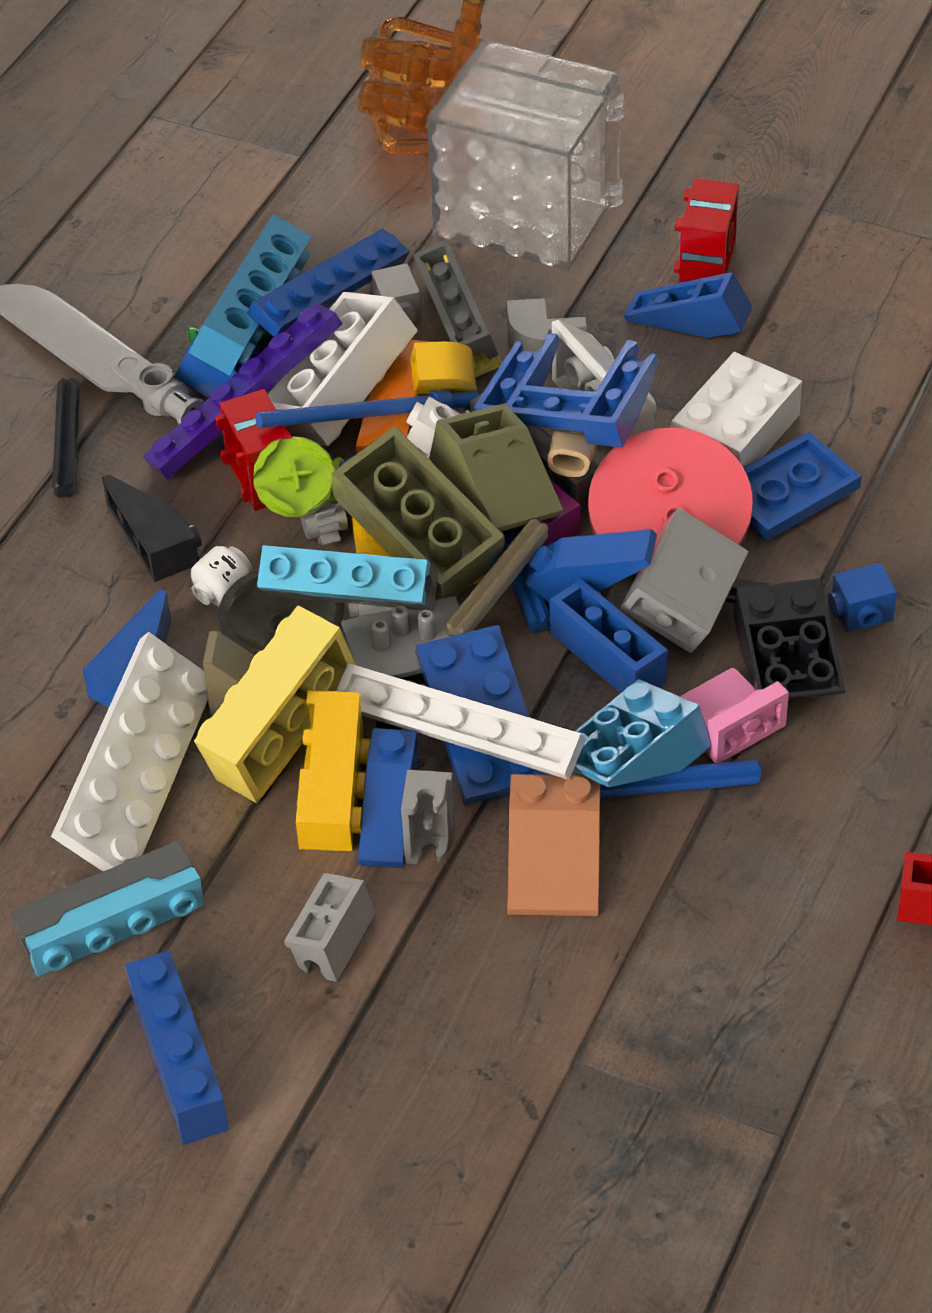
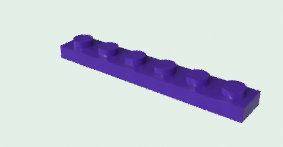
(262, 372)

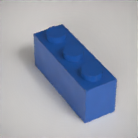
(606, 638)

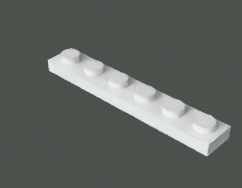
(464, 722)

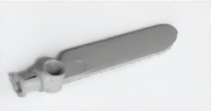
(94, 350)

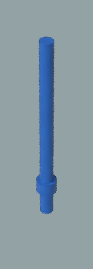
(359, 409)

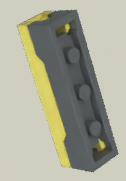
(457, 305)

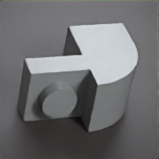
(529, 323)

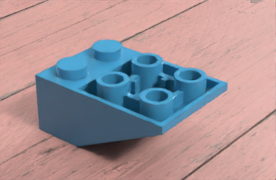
(641, 736)

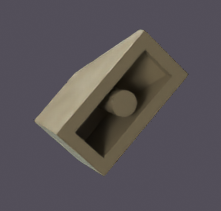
(223, 667)

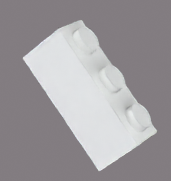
(582, 365)

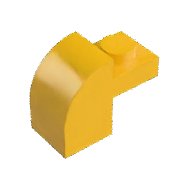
(442, 367)

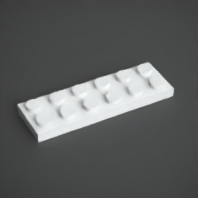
(134, 757)

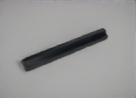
(66, 437)

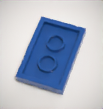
(796, 484)

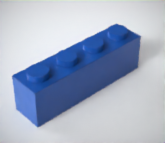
(177, 1047)

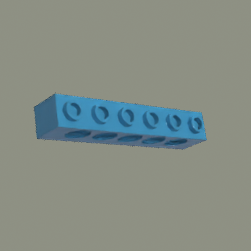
(273, 260)

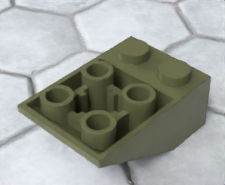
(495, 466)

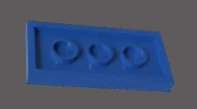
(480, 670)

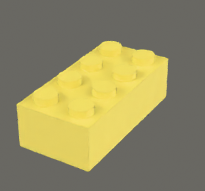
(267, 710)

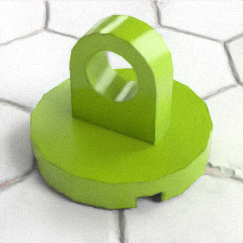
(294, 477)

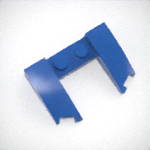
(601, 415)

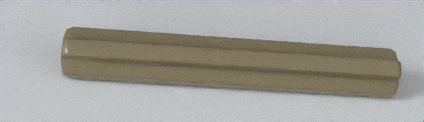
(498, 578)

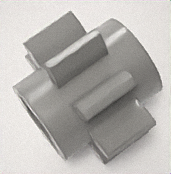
(325, 523)

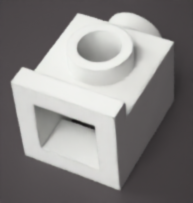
(423, 422)

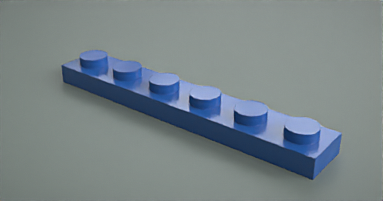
(327, 281)

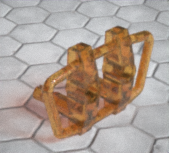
(419, 67)

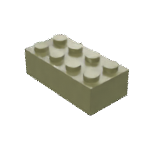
(417, 512)

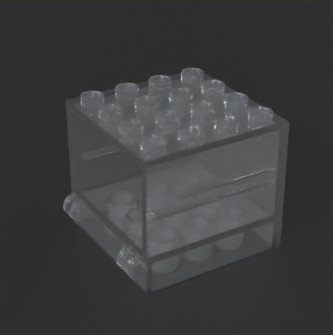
(525, 154)

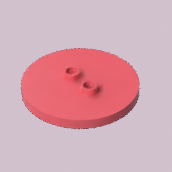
(668, 470)

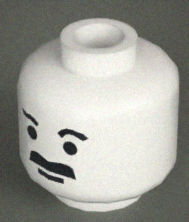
(217, 573)

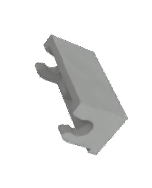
(427, 813)
(331, 925)

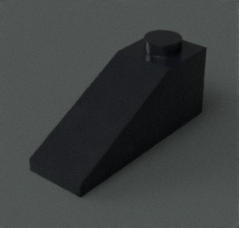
(153, 529)

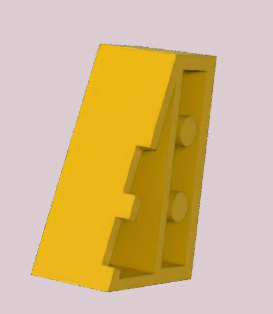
(332, 772)

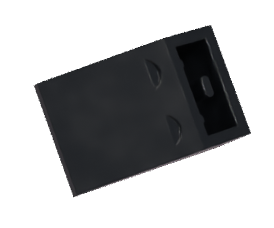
(788, 638)

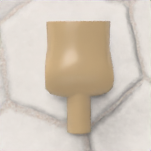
(570, 453)

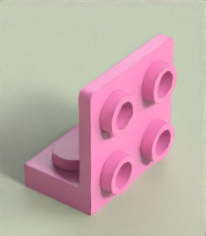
(737, 713)

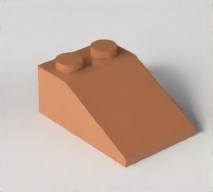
(553, 846)

